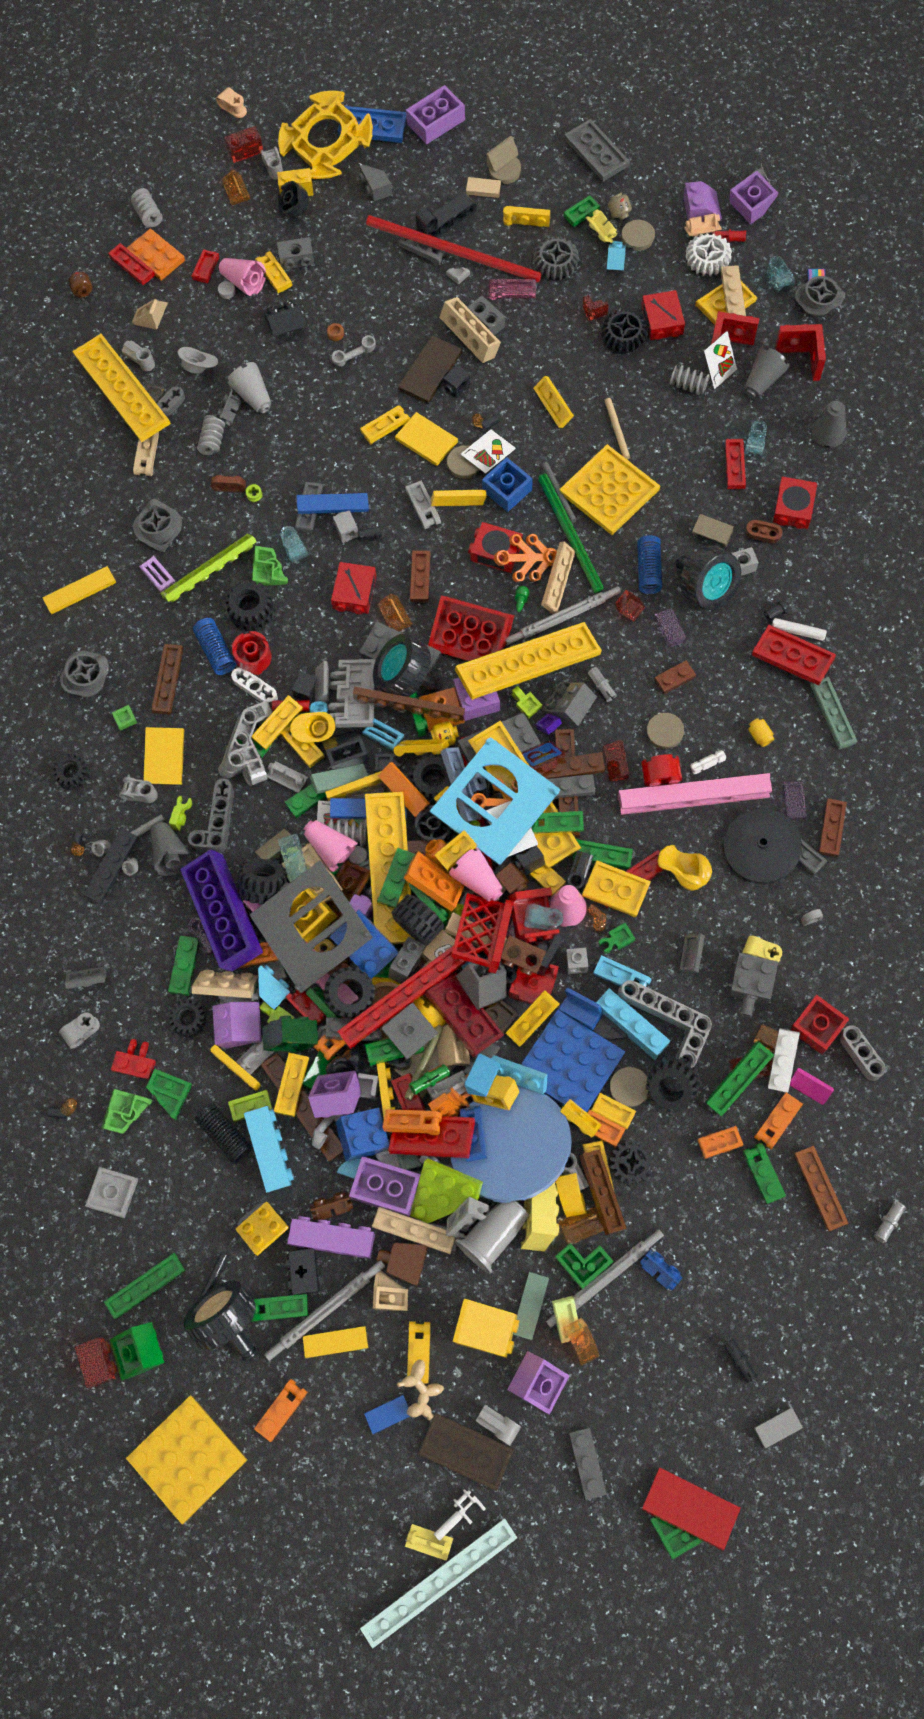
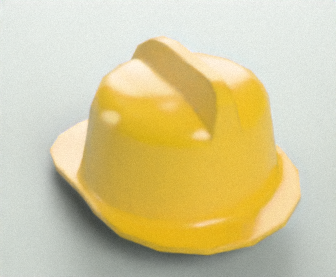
(313, 727)

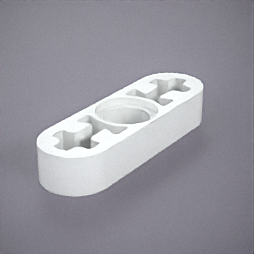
(253, 679)

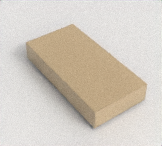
(483, 187)

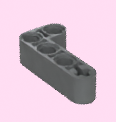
(216, 816)

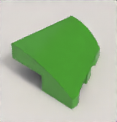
(123, 1110)

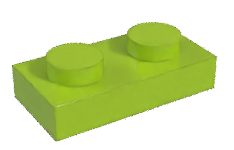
(249, 1103)

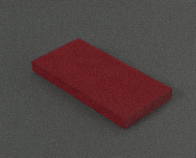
(470, 1025)

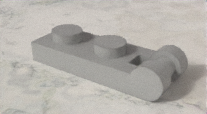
(422, 504)

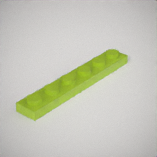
(214, 564)

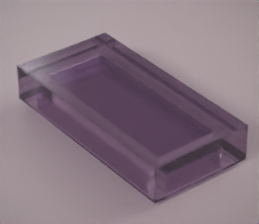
(670, 627)
(794, 800)

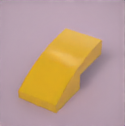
(570, 1195)

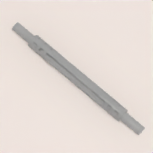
(563, 615)
(612, 1272)
(324, 1310)

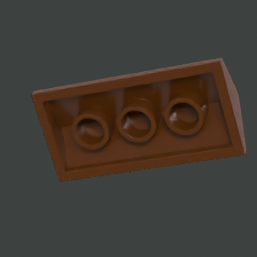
(352, 880)

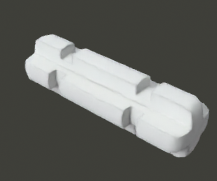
(708, 762)

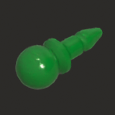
(522, 594)

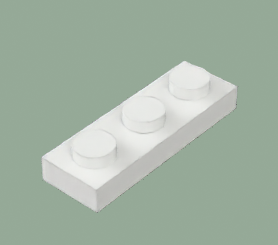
(783, 1060)

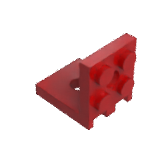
(732, 323)
(804, 339)

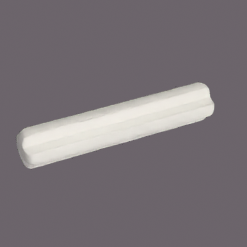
(799, 629)

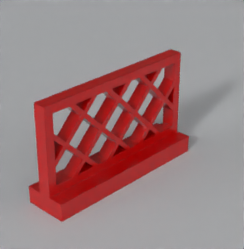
(497, 939)

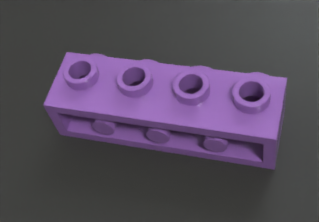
(331, 1238)

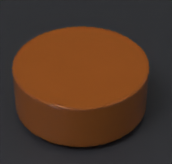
(335, 332)

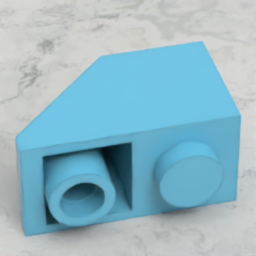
(616, 256)
(270, 988)

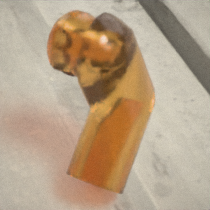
(599, 917)

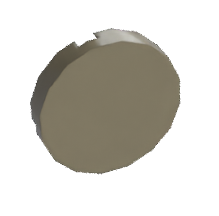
(508, 173)
(638, 235)
(459, 465)
(665, 730)
(629, 1087)

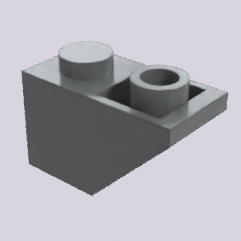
(375, 182)

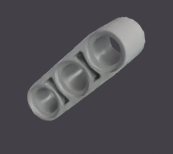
(862, 1062)

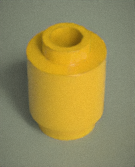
(761, 732)

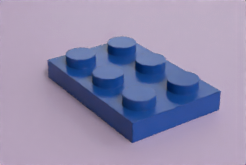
(372, 955)

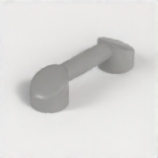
(339, 357)
(101, 847)
(318, 1135)

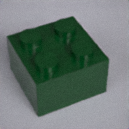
(290, 1034)

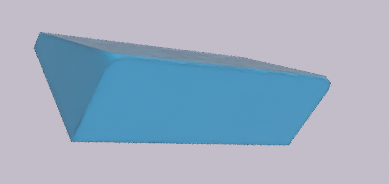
(481, 1075)

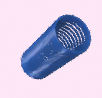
(649, 580)
(219, 662)

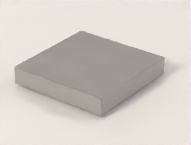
(111, 1192)

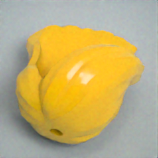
(689, 869)

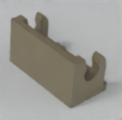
(713, 529)

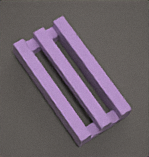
(165, 584)

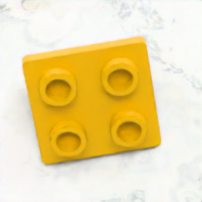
(262, 1228)

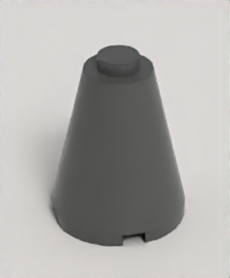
(765, 371)
(830, 425)
(167, 850)

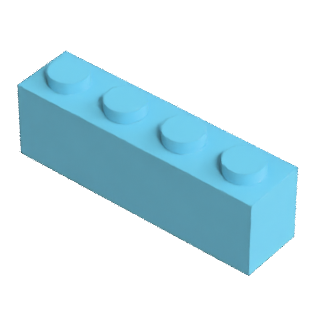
(633, 1024)
(268, 1149)

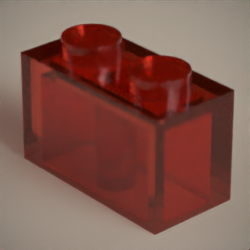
(243, 144)
(95, 1362)

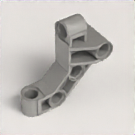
(244, 757)

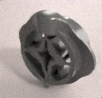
(819, 295)
(157, 525)
(86, 663)

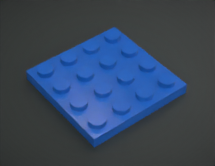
(574, 1061)

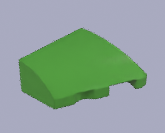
(267, 568)

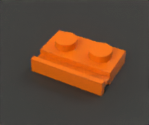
(449, 1103)

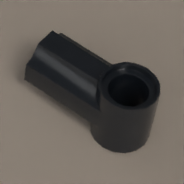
(580, 867)

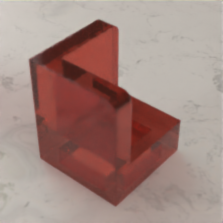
(594, 309)
(630, 605)

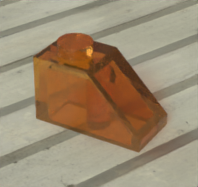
(581, 1341)

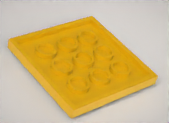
(609, 489)
(186, 1459)

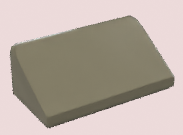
(502, 154)
(271, 849)

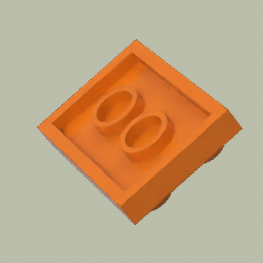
(156, 253)
(434, 881)

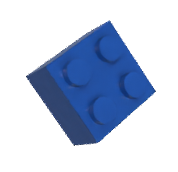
(507, 484)
(362, 1134)

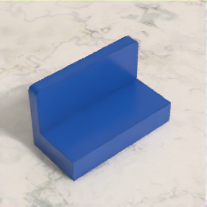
(581, 1009)

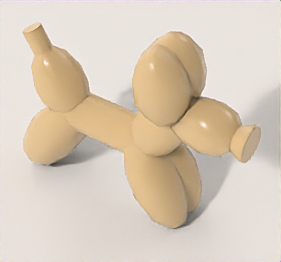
(425, 1391)

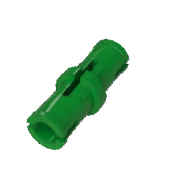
(429, 1079)

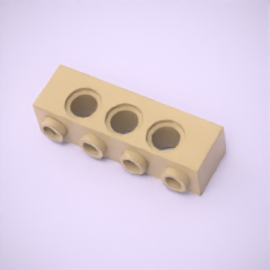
(469, 329)

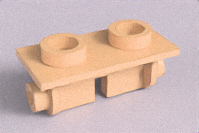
(695, 226)

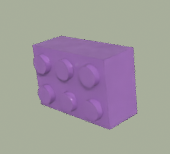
(435, 114)
(385, 1186)

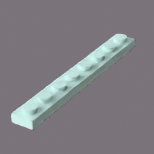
(438, 1583)

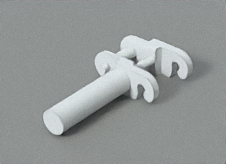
(458, 1515)

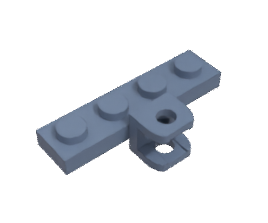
(454, 767)

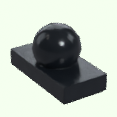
(550, 953)

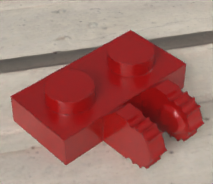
(134, 1065)

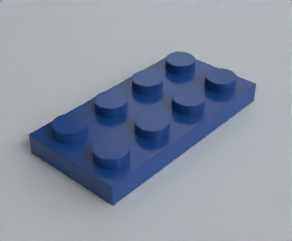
(386, 124)

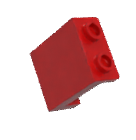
(523, 898)

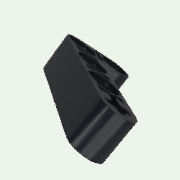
(446, 216)

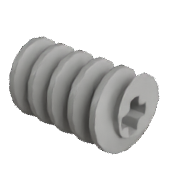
(146, 208)
(689, 379)
(210, 435)
(358, 834)

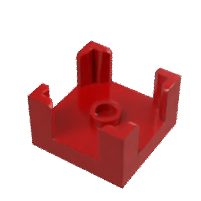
(529, 988)

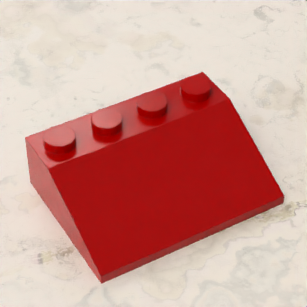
(469, 629)

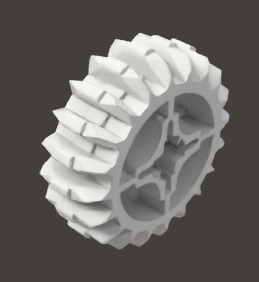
(706, 244)

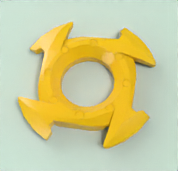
(321, 160)

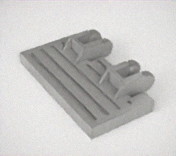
(357, 674)

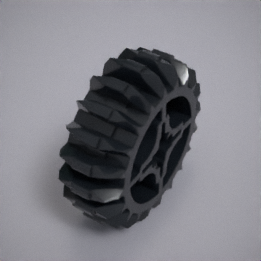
(633, 336)

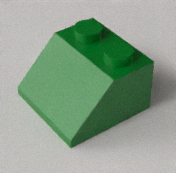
(136, 1351)

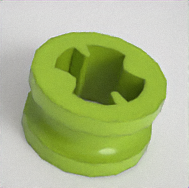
(253, 487)

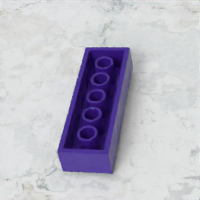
(221, 911)

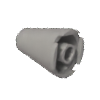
(250, 386)

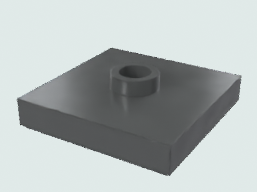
(409, 1031)

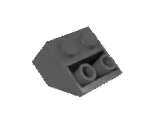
(570, 702)
(482, 985)

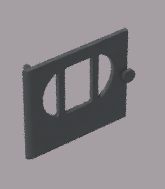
(286, 942)

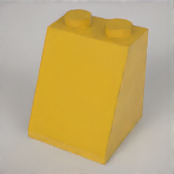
(486, 1328)

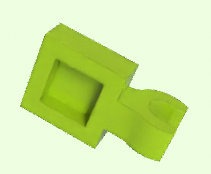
(526, 703)
(178, 816)
(273, 1014)

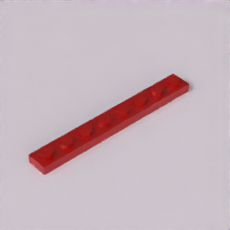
(401, 996)

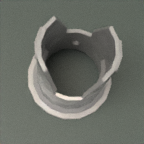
(493, 1234)

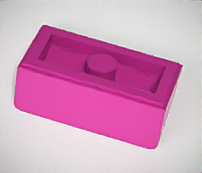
(811, 1086)

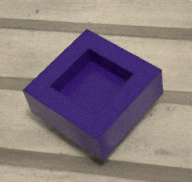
(548, 723)

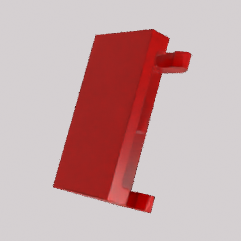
(305, 1006)

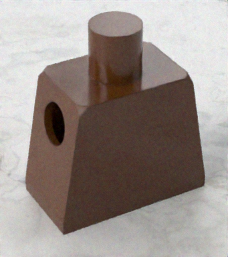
(404, 1261)

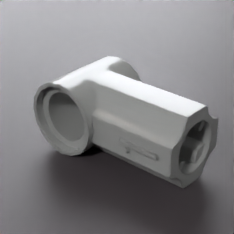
(139, 355)
(576, 1169)
(503, 1427)

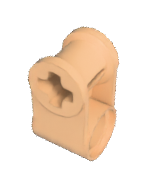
(232, 103)

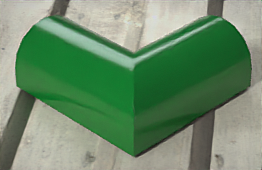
(582, 1269)

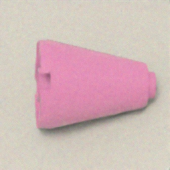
(244, 274)
(329, 844)
(477, 875)
(570, 904)

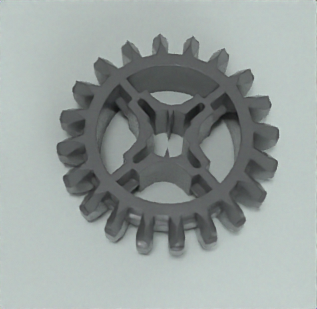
(546, 261)

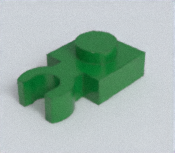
(619, 937)

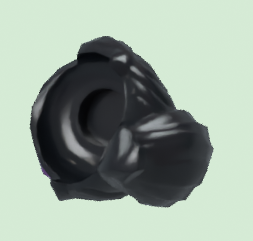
(344, 1063)

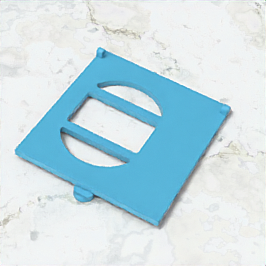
(527, 805)

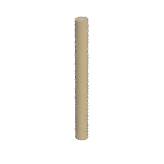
(617, 429)

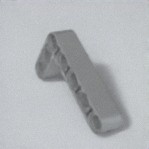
(671, 1016)

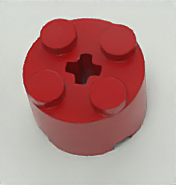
(252, 652)
(661, 770)

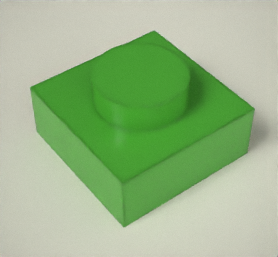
(124, 717)

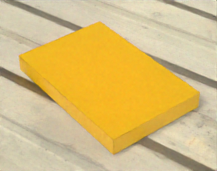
(715, 302)
(426, 439)
(164, 755)
(616, 888)

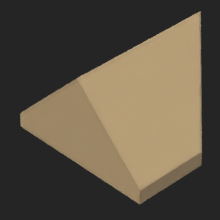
(150, 314)
(389, 1294)

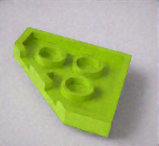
(442, 1191)

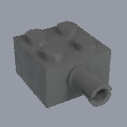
(752, 981)

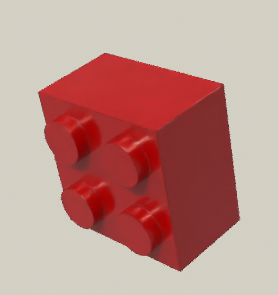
(819, 1024)

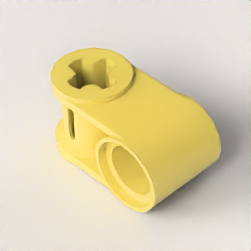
(760, 948)

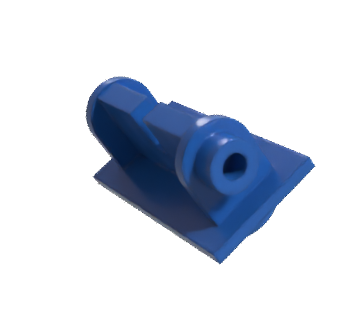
(668, 1274)

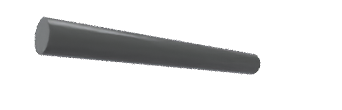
(548, 471)

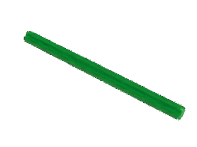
(570, 533)

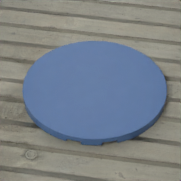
(522, 1148)

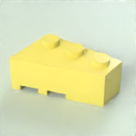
(541, 1222)

